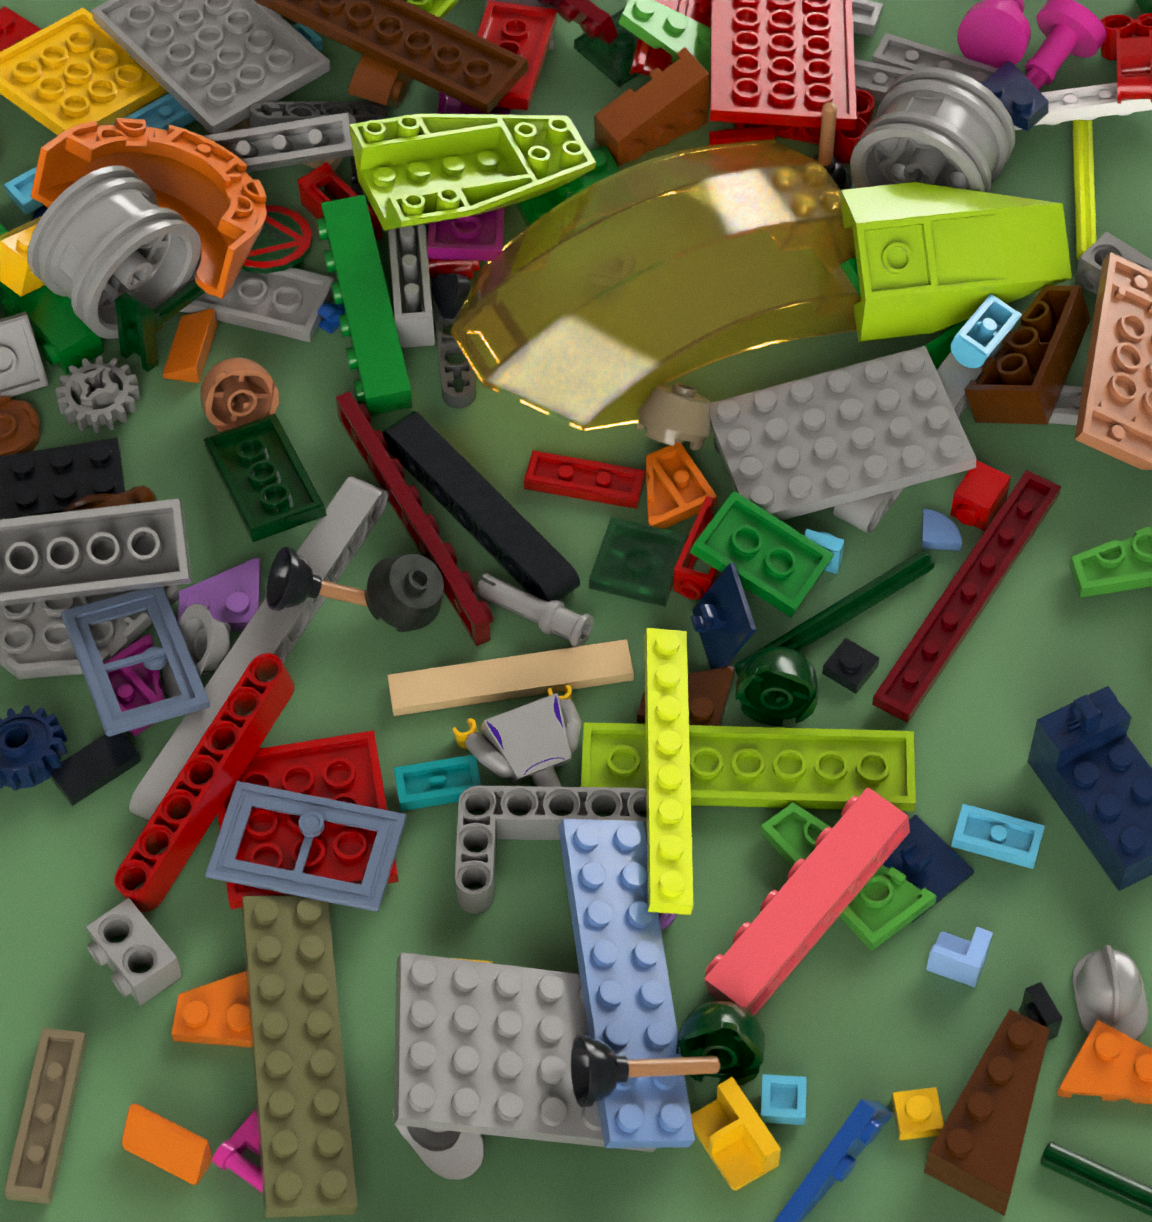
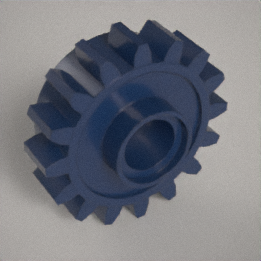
(29, 747)

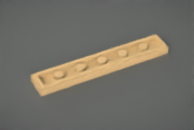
(510, 677)

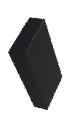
(94, 766)

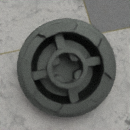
(405, 591)

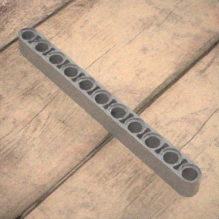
(329, 551)

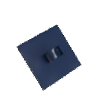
(723, 618)
(928, 861)

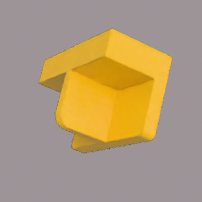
(735, 1136)

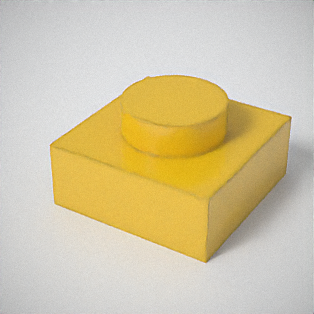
(917, 1113)

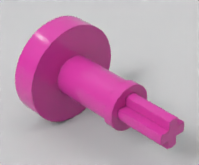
(1068, 30)
(994, 32)

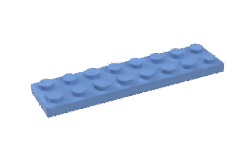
(624, 978)

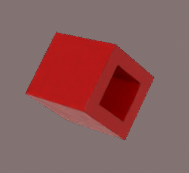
(980, 496)

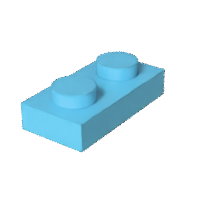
(997, 836)

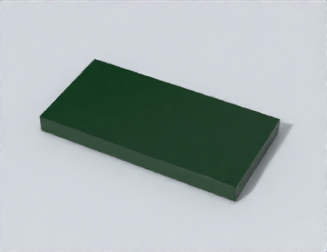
(264, 477)

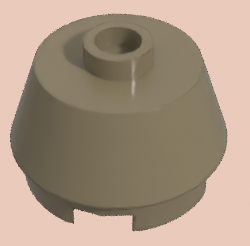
(675, 415)

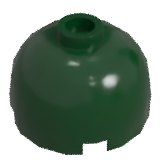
(777, 686)
(724, 1032)

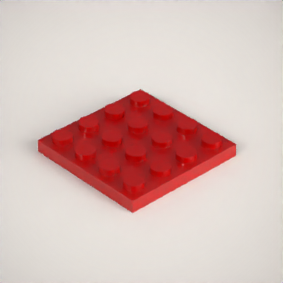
(329, 768)

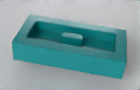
(435, 782)

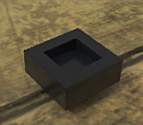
(850, 665)
(1040, 1008)

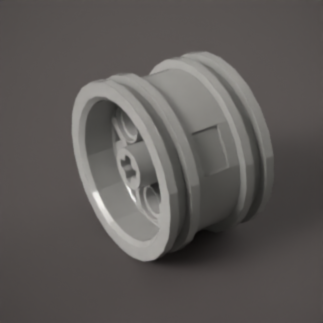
(935, 132)
(112, 240)

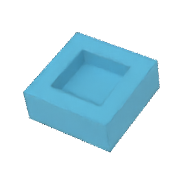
(830, 543)
(783, 1099)

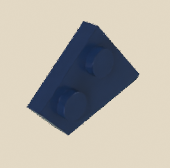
(1018, 96)

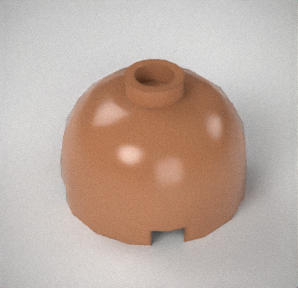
(237, 393)

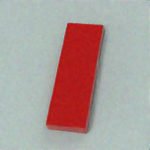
(584, 479)

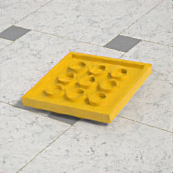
(74, 75)

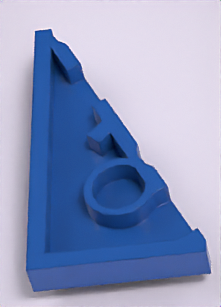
(837, 1159)

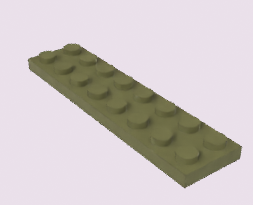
(297, 1058)

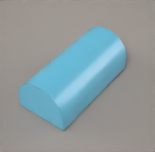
(984, 332)

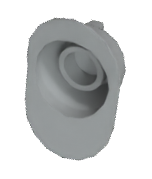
(206, 641)
(1110, 990)
(446, 1152)

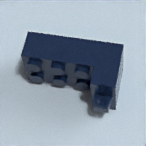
(1099, 782)

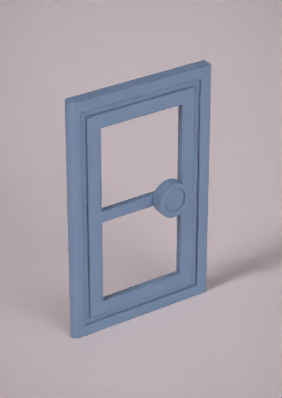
(173, 650)
(313, 813)

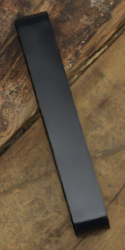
(480, 509)

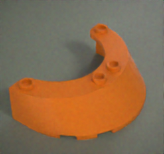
(184, 171)

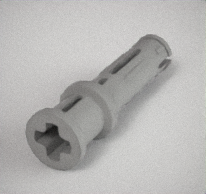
(550, 615)

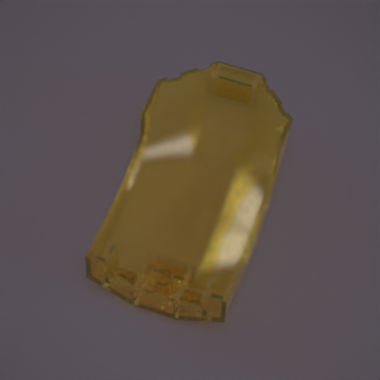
(660, 279)

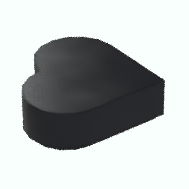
(450, 293)

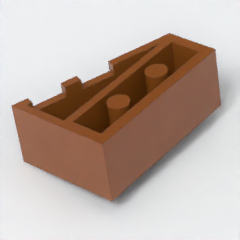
(656, 112)

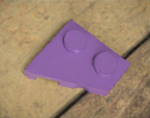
(228, 595)

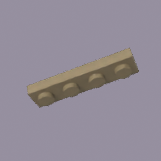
(46, 1116)

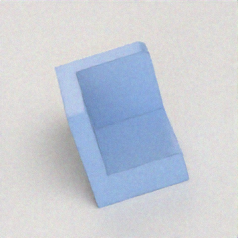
(959, 957)

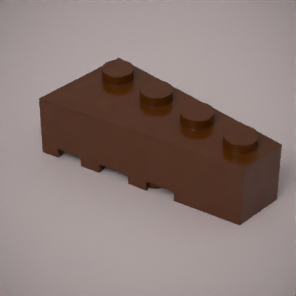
(1034, 361)
(988, 1124)

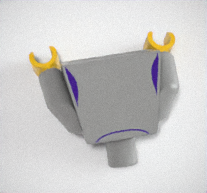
(527, 739)

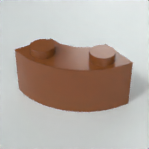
(378, 83)

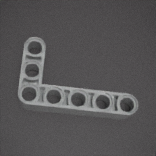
(537, 824)

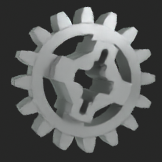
(98, 394)

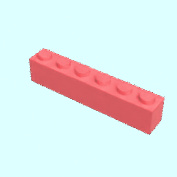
(808, 902)

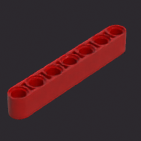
(205, 800)

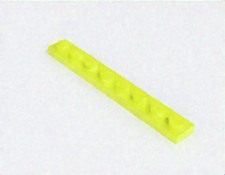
(668, 773)

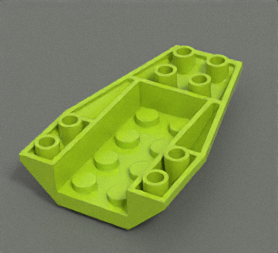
(462, 164)
(941, 250)

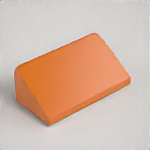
(191, 346)
(166, 1144)

